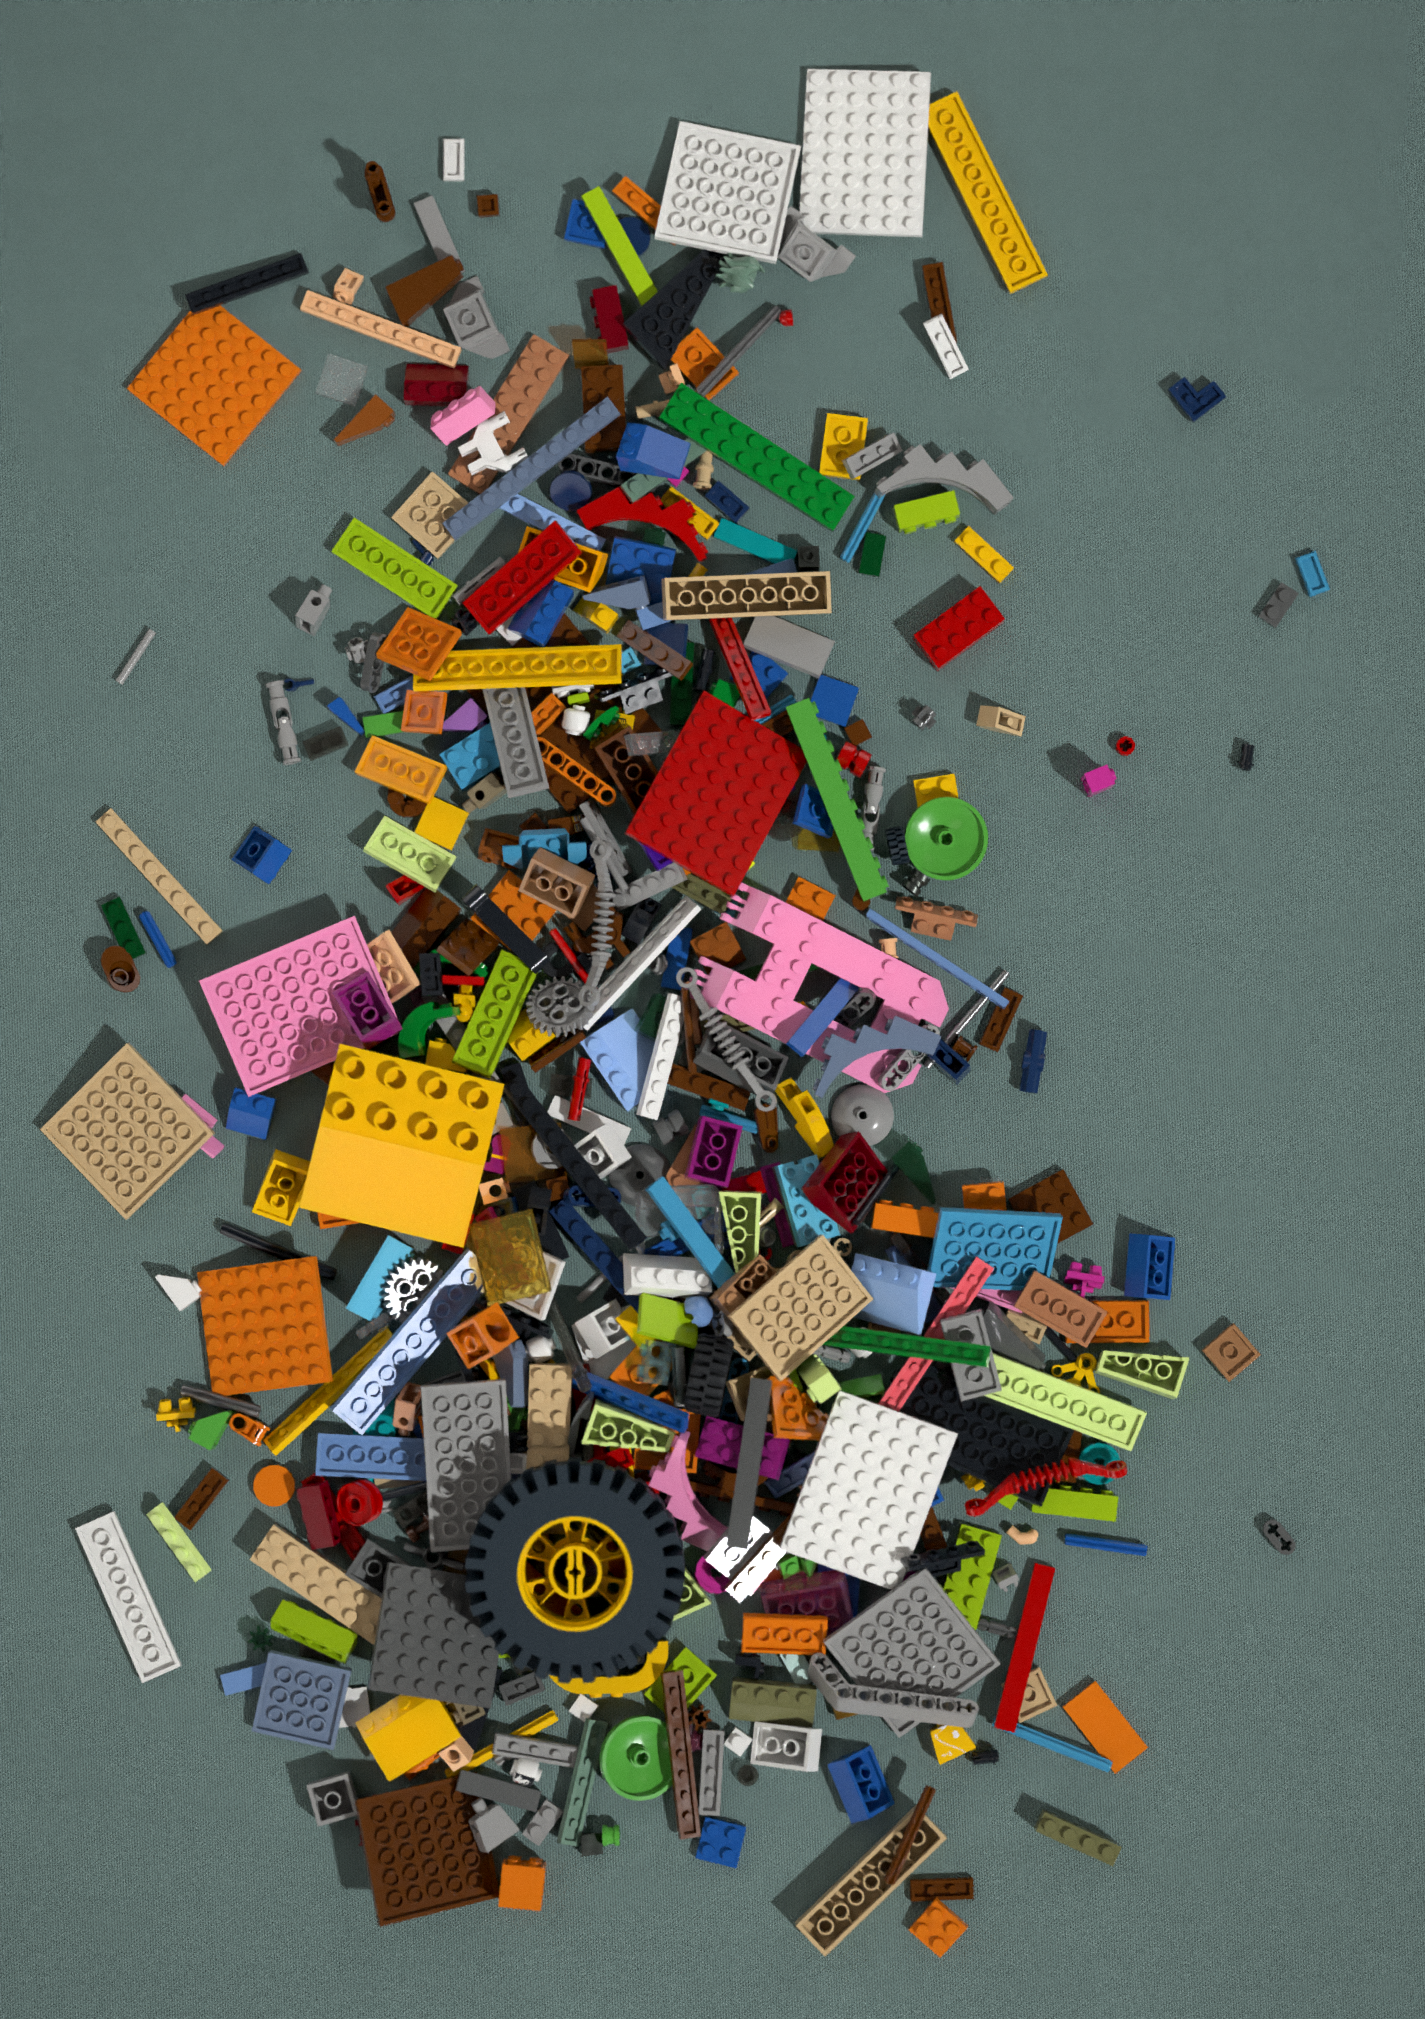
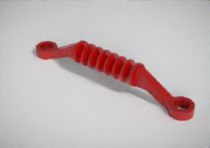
(1012, 1484)

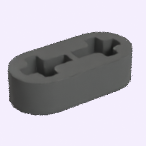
(1275, 1540)

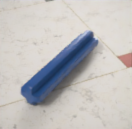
(158, 939)

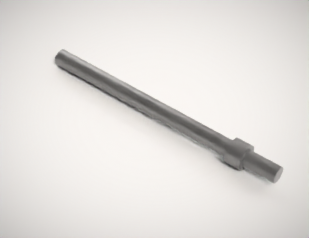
(970, 1014)

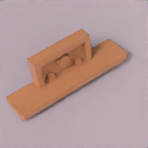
(935, 919)

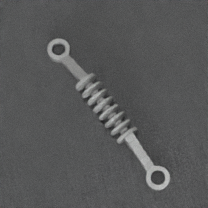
(604, 892)
(726, 1042)

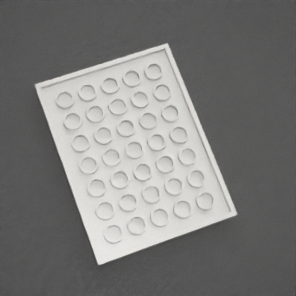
(865, 152)
(868, 1490)

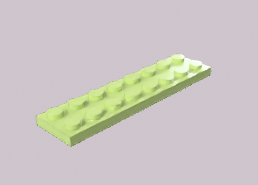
(1067, 1403)

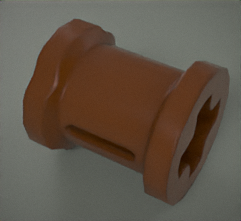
(964, 1048)

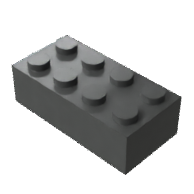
(764, 1061)

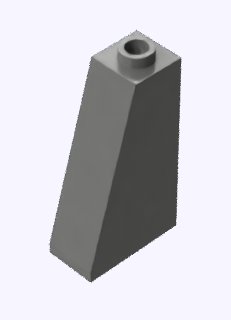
(1009, 1340)

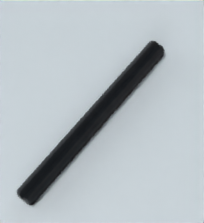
(271, 1248)

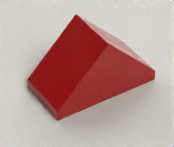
(403, 889)

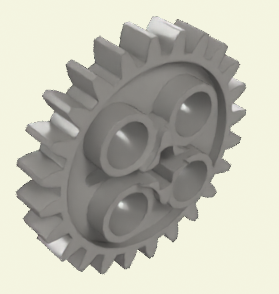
(559, 1014)
(409, 1273)

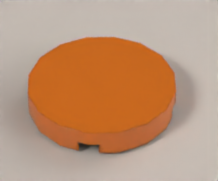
(274, 1485)

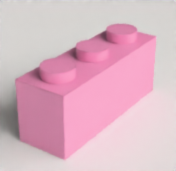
(462, 415)

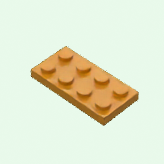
(401, 769)

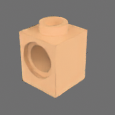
(485, 1191)
(457, 1758)

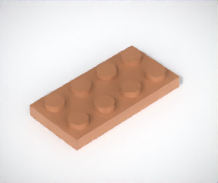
(1060, 1308)

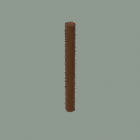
(688, 1025)

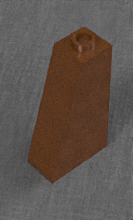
(420, 290)

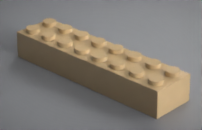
(746, 595)
(549, 1417)
(318, 1581)
(864, 1885)

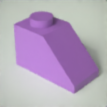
(466, 719)

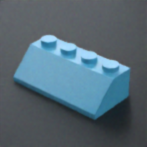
(367, 1297)

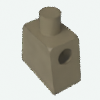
(493, 788)

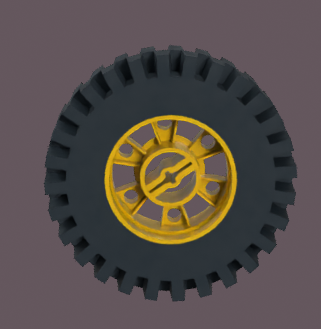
(574, 1642)

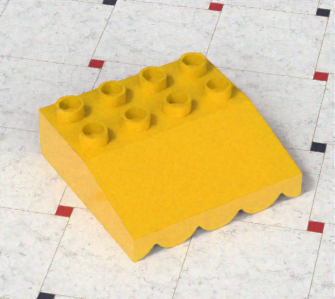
(401, 1145)

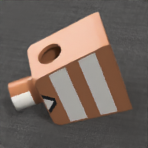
(405, 1411)

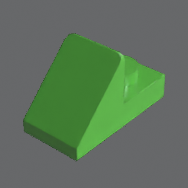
(792, 1564)

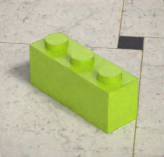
(926, 512)

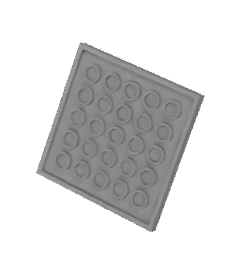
(913, 1644)

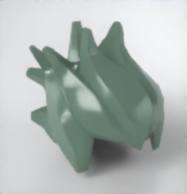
(739, 272)

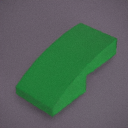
(607, 718)

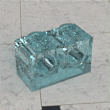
(661, 1362)

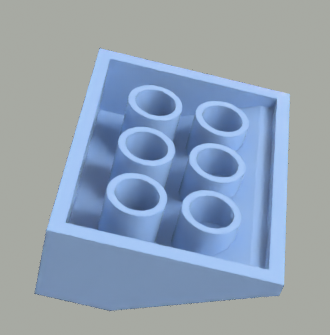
(621, 1057)
(897, 1291)

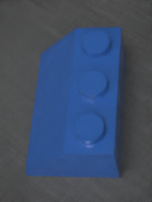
(542, 613)
(1149, 1266)
(861, 1784)

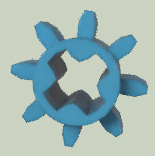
(668, 1231)

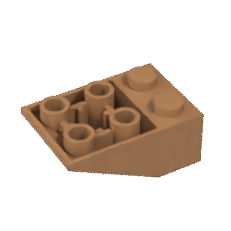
(742, 1285)

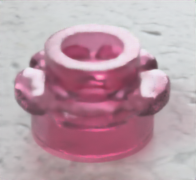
(696, 1741)

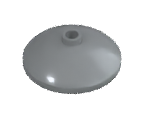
(870, 1100)

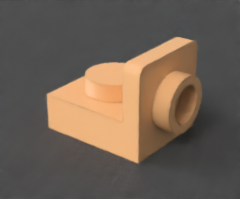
(347, 286)
(671, 379)

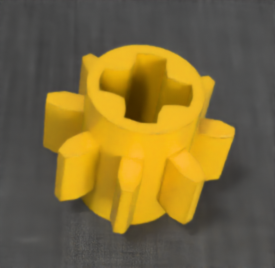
(972, 1482)

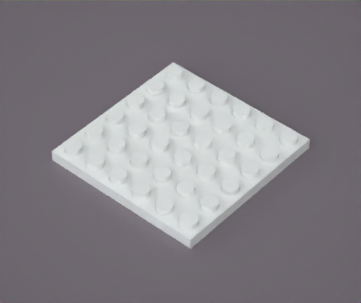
(727, 192)

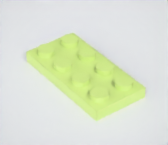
(409, 854)

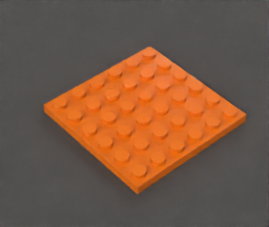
(214, 381)
(265, 1326)

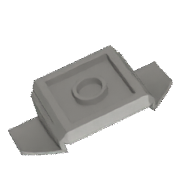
(810, 253)
(473, 322)

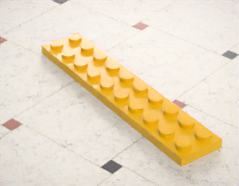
(984, 193)
(526, 668)

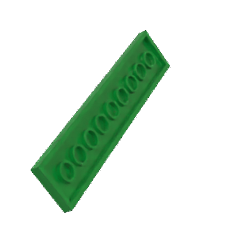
(756, 457)

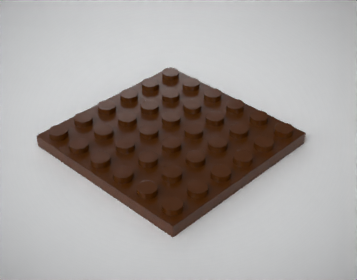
(423, 1851)

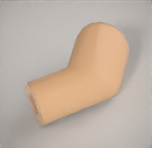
(1023, 1538)

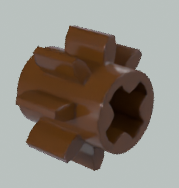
(700, 1722)

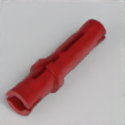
(578, 1093)

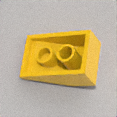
(282, 1188)

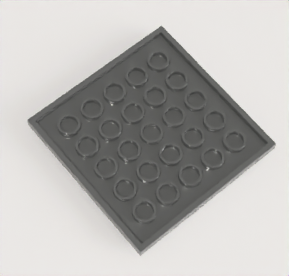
(431, 1640)

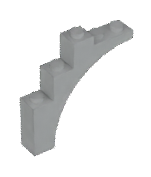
(948, 470)

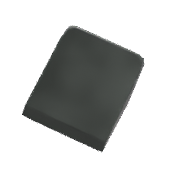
(591, 1844)

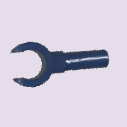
(426, 557)
(296, 684)

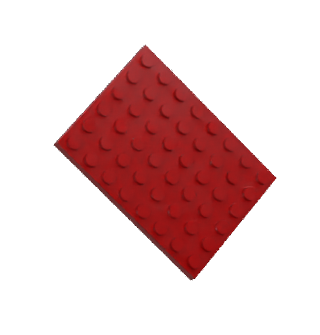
(717, 793)

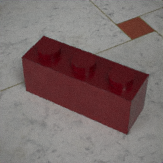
(609, 318)
(319, 1515)

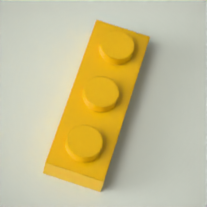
(984, 554)

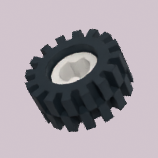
(897, 845)

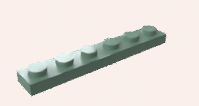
(642, 483)
(582, 1782)

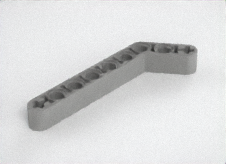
(888, 1702)

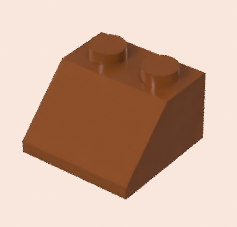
(718, 946)

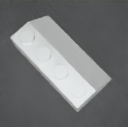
(664, 1276)

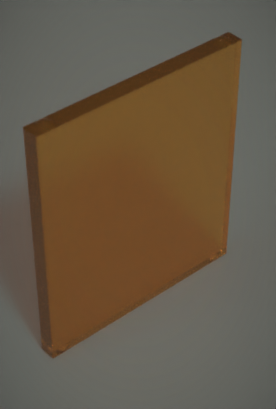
(518, 1159)

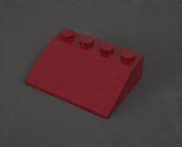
(845, 1179)

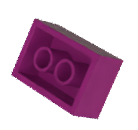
(713, 1152)

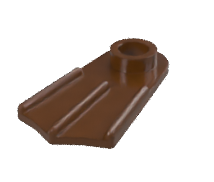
(767, 1128)

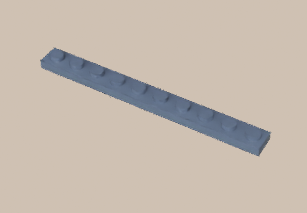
(531, 468)

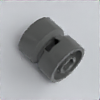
(670, 1127)

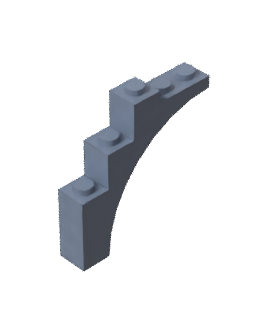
(899, 1035)

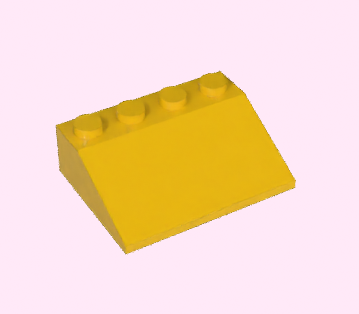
(407, 1732)

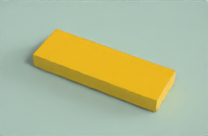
(703, 522)

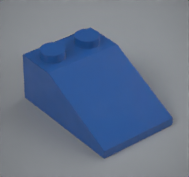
(651, 452)

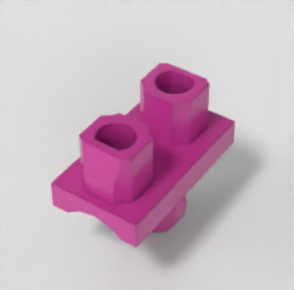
(1082, 1281)

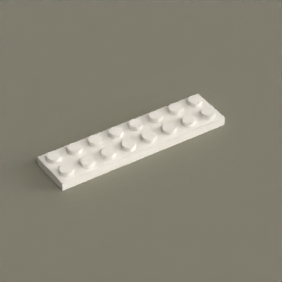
(128, 1597)

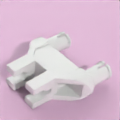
(489, 449)

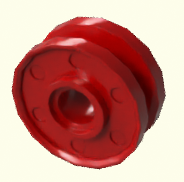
(359, 1502)

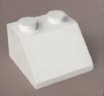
(601, 1329)

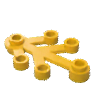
(1081, 1371)

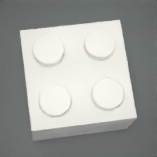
(603, 1150)

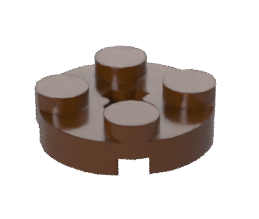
(402, 808)

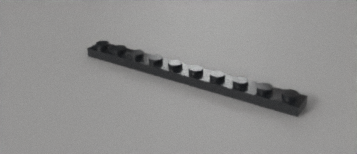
(574, 1163)

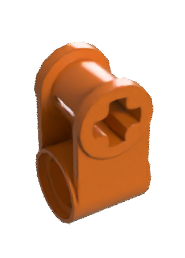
(250, 1428)

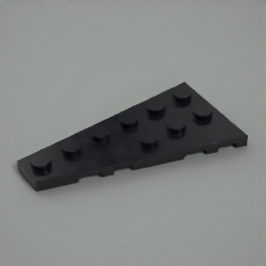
(667, 315)

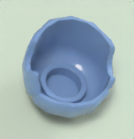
(700, 1309)

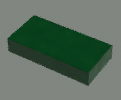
(872, 554)

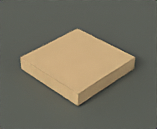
(1036, 1696)

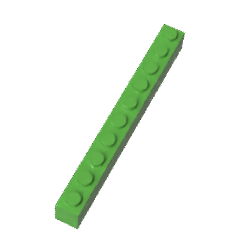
(836, 800)

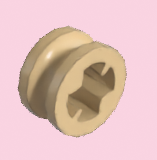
(844, 1240)

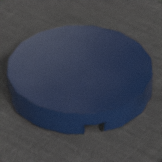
(637, 234)
(570, 490)

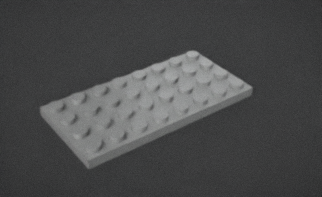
(463, 1456)

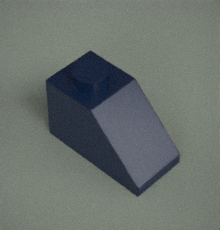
(950, 1062)

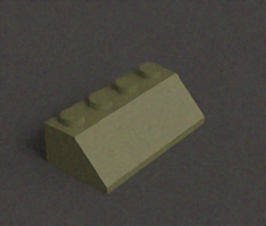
(772, 1702)

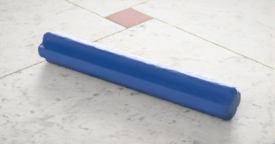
(1105, 1544)

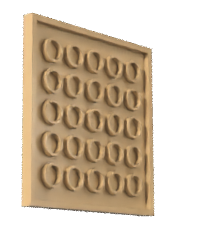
(127, 1131)

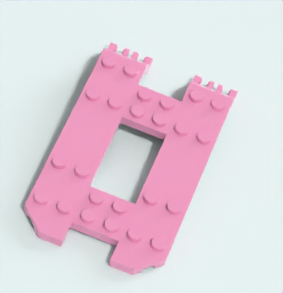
(797, 943)

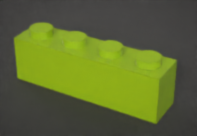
(1079, 1503)
(314, 1631)

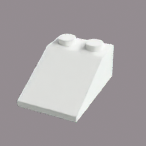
(786, 1746)

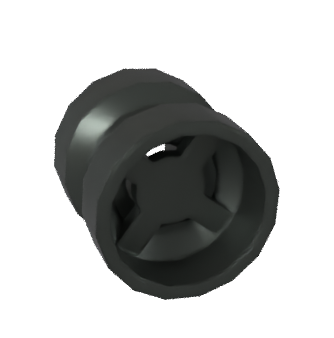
(915, 882)

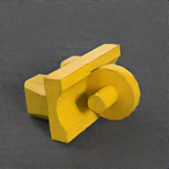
(466, 1002)
(176, 1415)

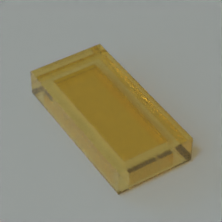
(813, 842)

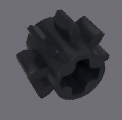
(464, 621)

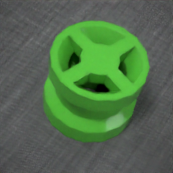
(610, 1835)

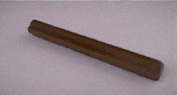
(909, 1835)

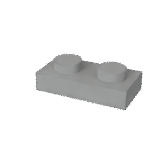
(542, 1822)

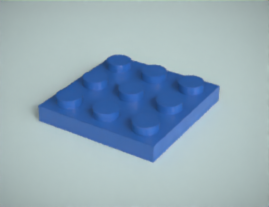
(639, 558)

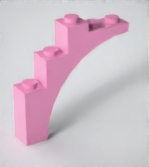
(671, 1478)

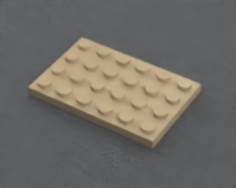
(800, 1307)

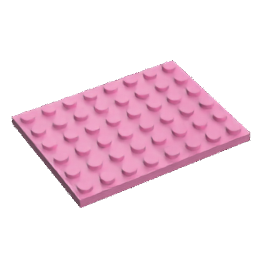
(281, 1005)

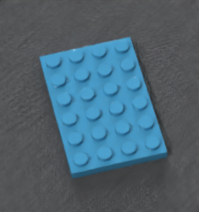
(1006, 1240)

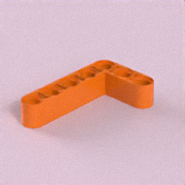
(579, 780)

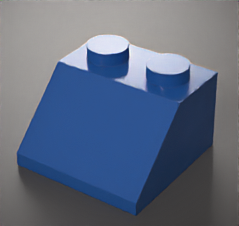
(261, 855)
(250, 1114)

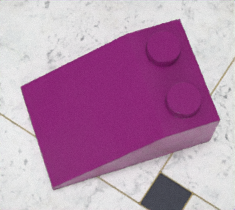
(367, 1010)

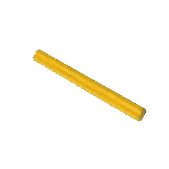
(526, 1731)

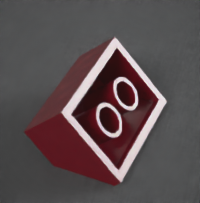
(434, 384)

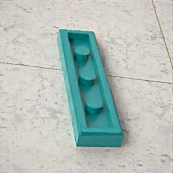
(753, 542)

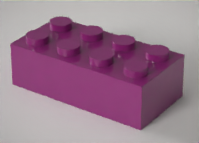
(722, 1444)

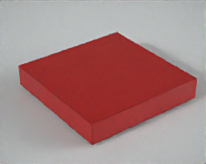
(462, 980)

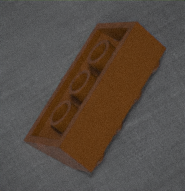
(424, 924)

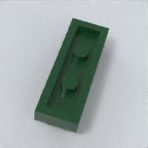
(123, 927)

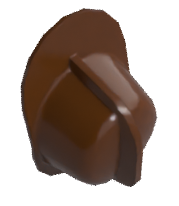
(120, 969)

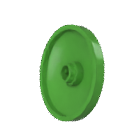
(946, 838)
(637, 1758)

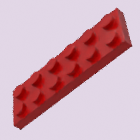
(522, 577)

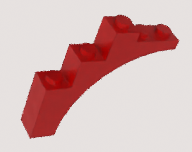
(616, 507)

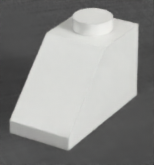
(180, 1290)

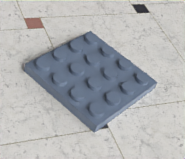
(301, 1699)

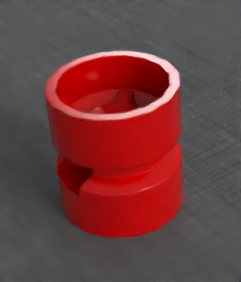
(853, 759)

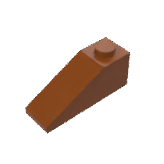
(370, 419)

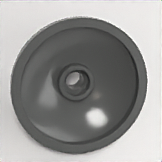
(644, 1159)

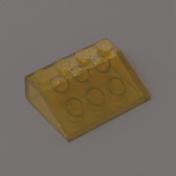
(510, 1257)

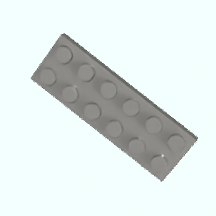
(516, 740)

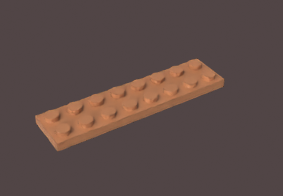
(519, 399)

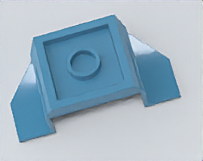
(552, 840)

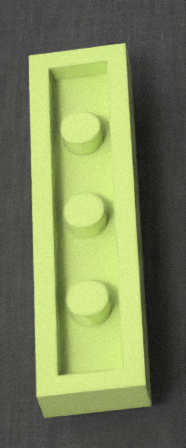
(178, 1542)

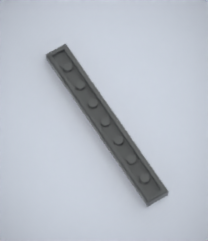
(749, 1463)

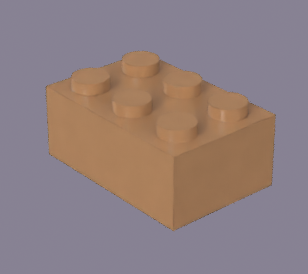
(556, 883)

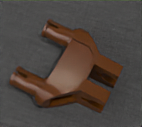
(379, 192)
(583, 943)

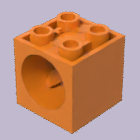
(482, 1335)
(522, 1883)

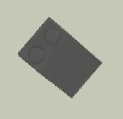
(370, 1566)

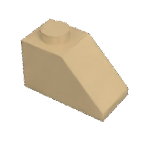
(1000, 720)

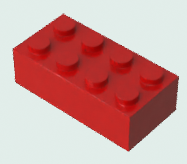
(958, 628)

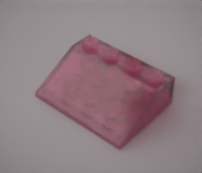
(820, 1595)

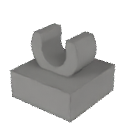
(1005, 1576)

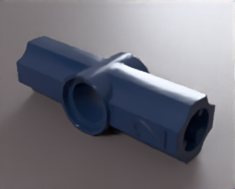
(1033, 1061)

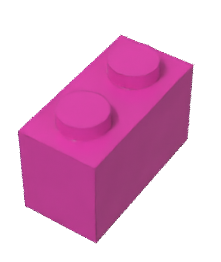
(1098, 780)

